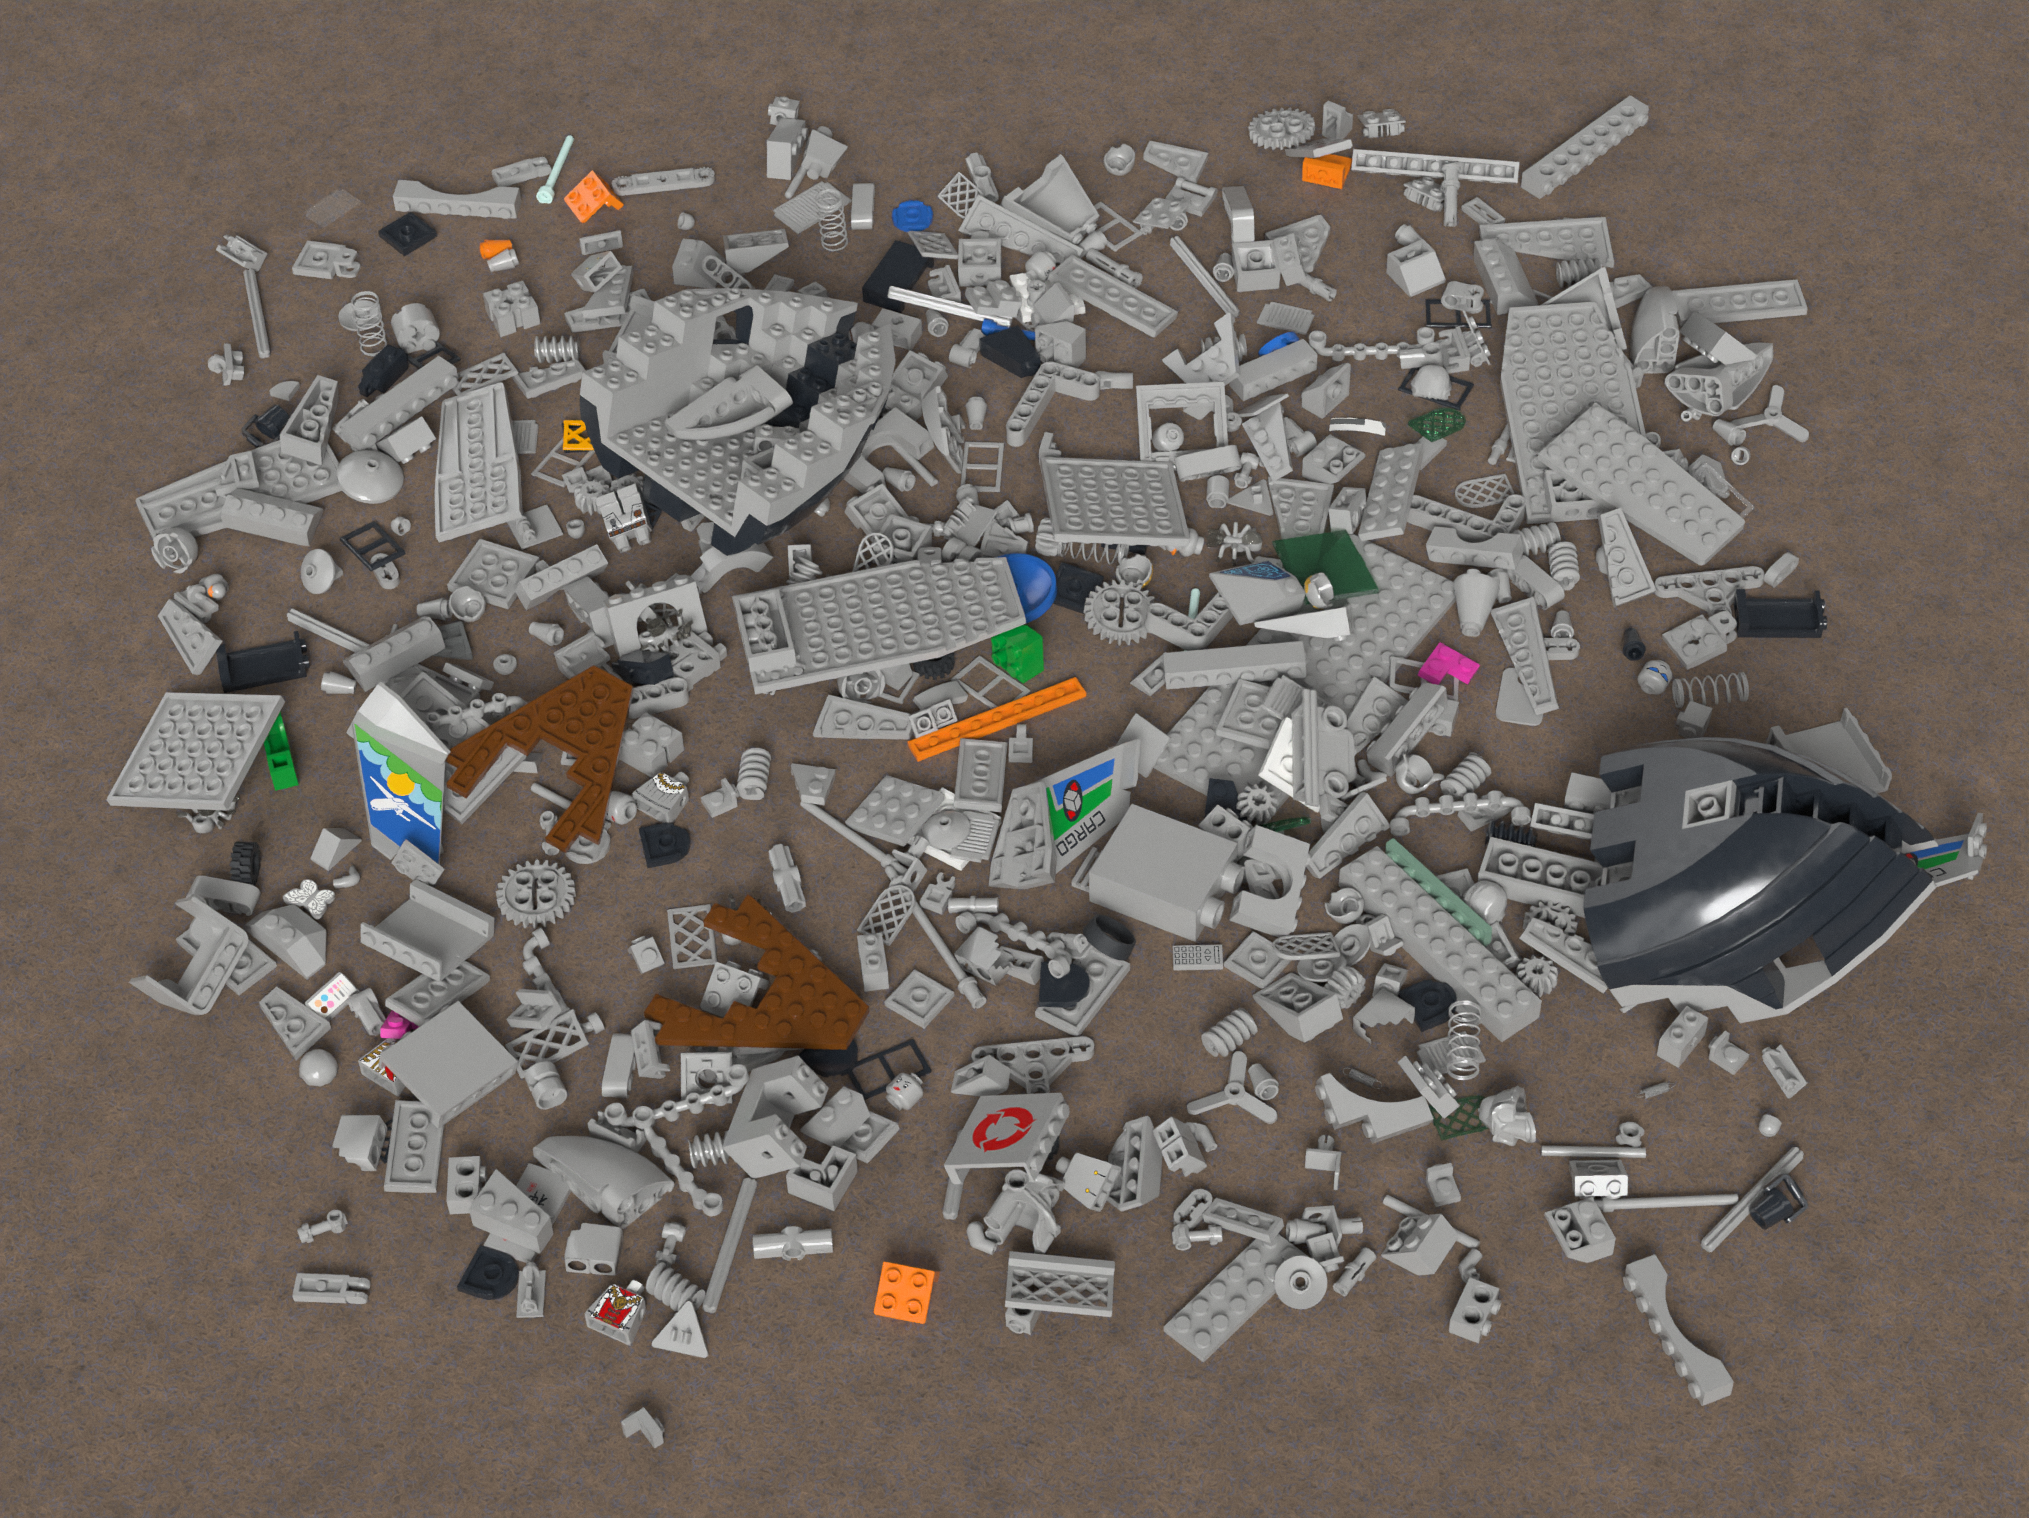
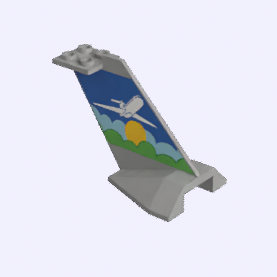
(401, 783)

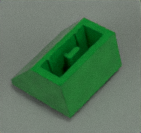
(1019, 652)

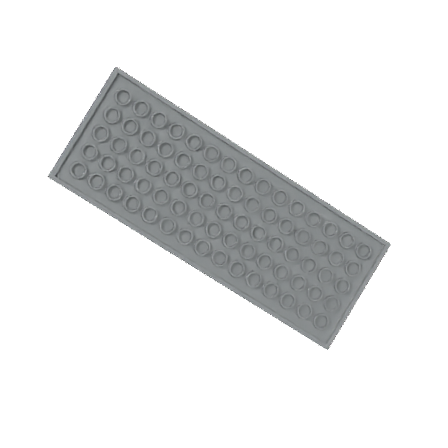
(1382, 626)

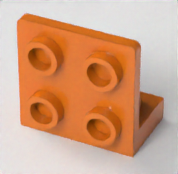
(1327, 170)
(590, 196)
(904, 1292)

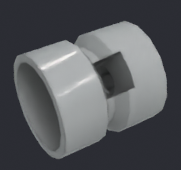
(958, 549)
(545, 1085)

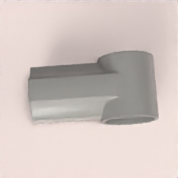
(966, 352)
(1416, 358)
(1298, 440)
(367, 1010)

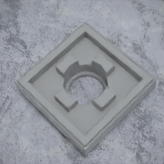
(694, 1063)

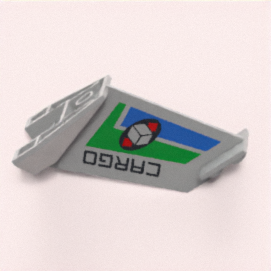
(1062, 817)
(1954, 856)

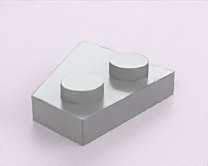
(238, 474)
(1001, 541)
(813, 782)

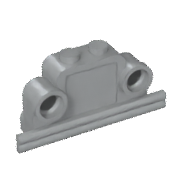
(1320, 751)

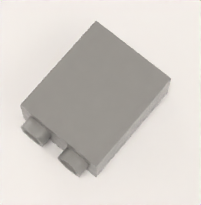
(1165, 873)

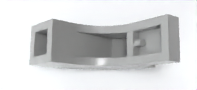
(716, 564)

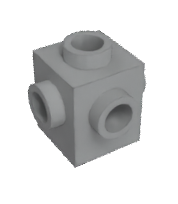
(783, 108)

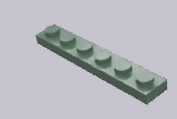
(1440, 892)

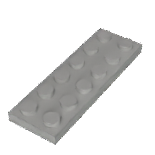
(1113, 296)
(1741, 302)
(1391, 492)
(1230, 1298)

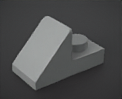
(1330, 810)

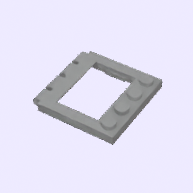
(1174, 397)

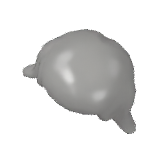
(1413, 768)

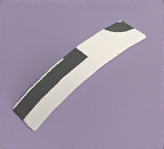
(1357, 424)

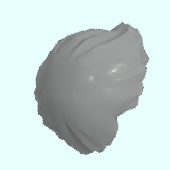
(1431, 382)
(1487, 901)

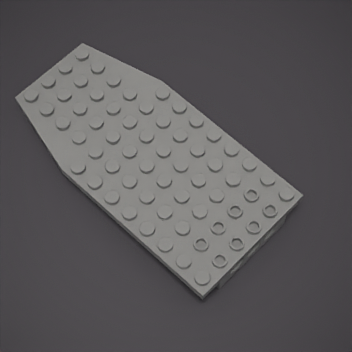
(1551, 374)
(873, 619)

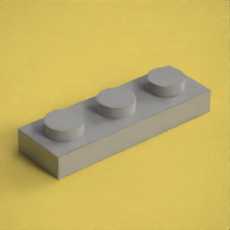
(1243, 1220)

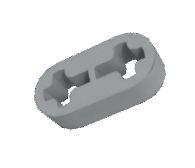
(1781, 569)
(381, 573)
(1558, 649)
(1188, 1206)

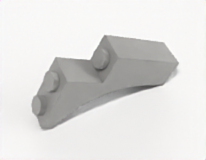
(1379, 1119)

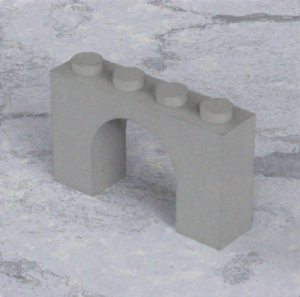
(892, 429)
(624, 610)
(1289, 859)

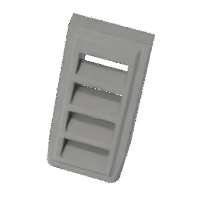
(1032, 969)

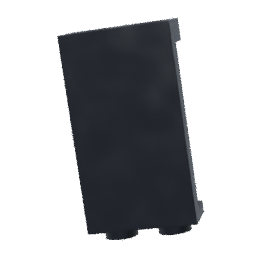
(898, 268)
(1779, 617)
(262, 664)

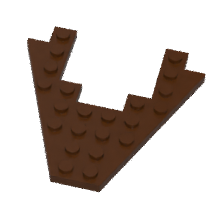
(578, 717)
(800, 1011)

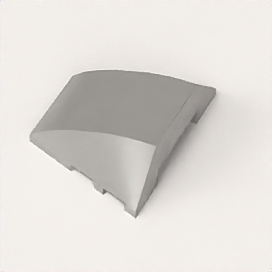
(944, 428)

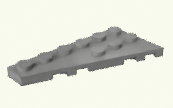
(1300, 506)

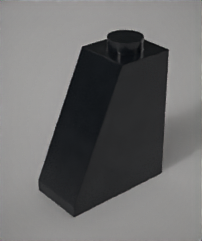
(1011, 351)

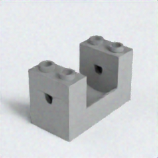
(761, 1125)

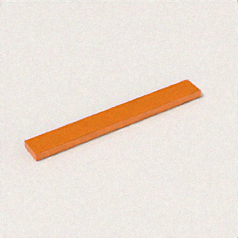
(997, 718)

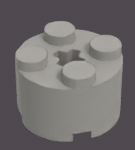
(415, 328)

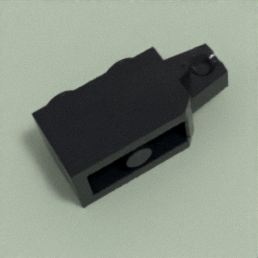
(383, 370)
(644, 667)

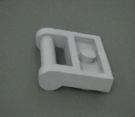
(1198, 203)

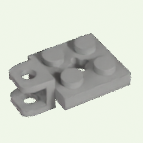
(334, 261)
(1710, 635)

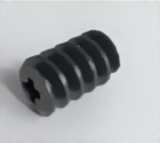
(1511, 835)

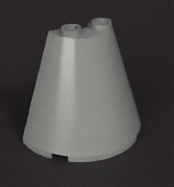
(1055, 203)
(1595, 289)

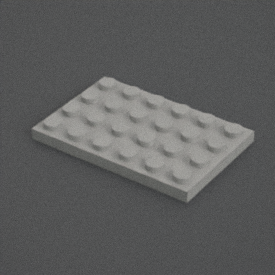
(428, 696)

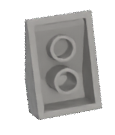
(1300, 1006)

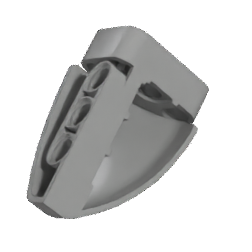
(1655, 332)
(1718, 387)
(731, 407)
(605, 1175)

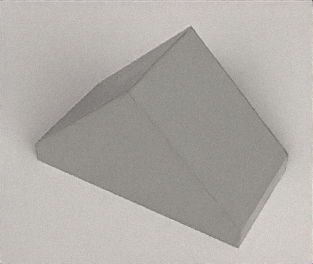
(333, 846)

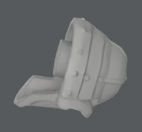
(1508, 1117)

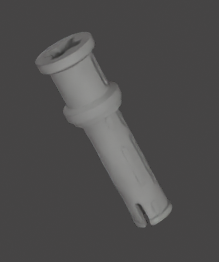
(1450, 186)
(1120, 271)

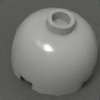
(175, 545)
(854, 685)

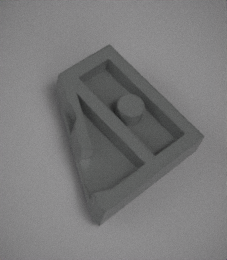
(455, 642)

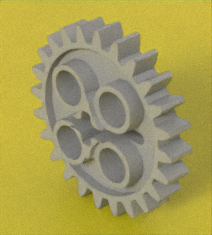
(1281, 128)
(1104, 606)
(554, 894)

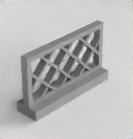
(1060, 1272)

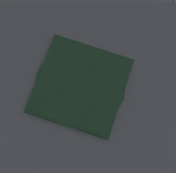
(1327, 554)

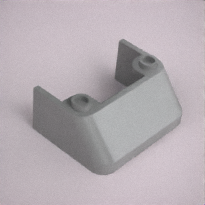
(210, 967)

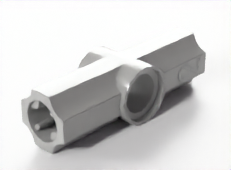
(981, 176)
(787, 878)
(792, 1243)

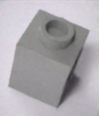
(1021, 1323)

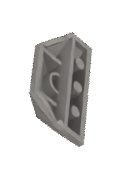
(291, 937)
(1140, 1163)

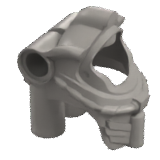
(1025, 1205)

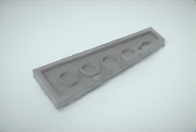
(1015, 231)
(1525, 643)

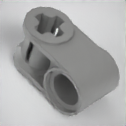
(1462, 296)

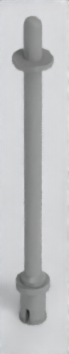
(966, 985)

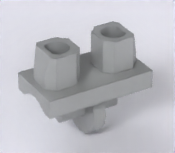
(228, 363)
(197, 602)

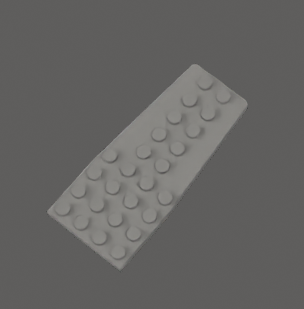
(476, 464)
(1653, 491)
(197, 508)

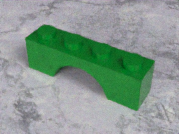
(280, 756)

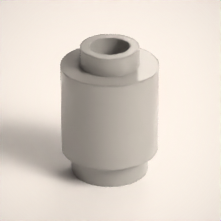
(1217, 491)

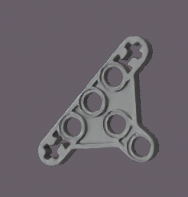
(1700, 592)
(1047, 1063)

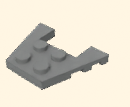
(1216, 364)

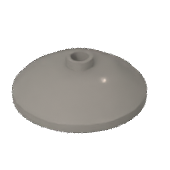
(370, 476)

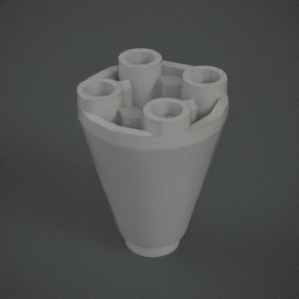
(1474, 599)

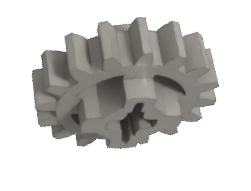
(1553, 915)

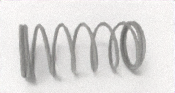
(836, 206)
(367, 308)
(1122, 551)
(1678, 693)
(1463, 1059)

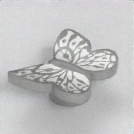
(310, 897)

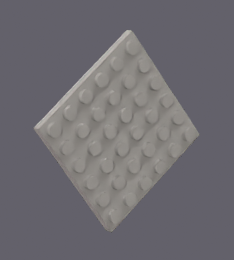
(1114, 502)
(196, 751)

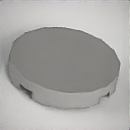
(587, 852)

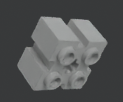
(511, 308)

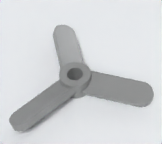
(1773, 417)
(1242, 1098)

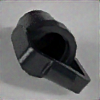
(269, 424)
(1774, 1204)

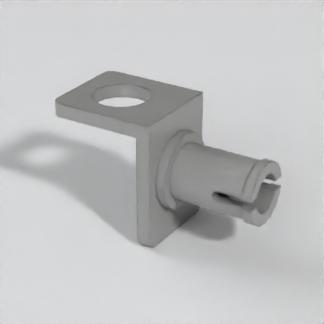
(912, 860)
(1324, 1158)
(1334, 1224)

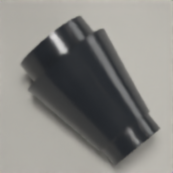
(1633, 645)

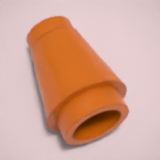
(491, 248)

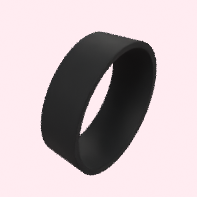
(1117, 949)

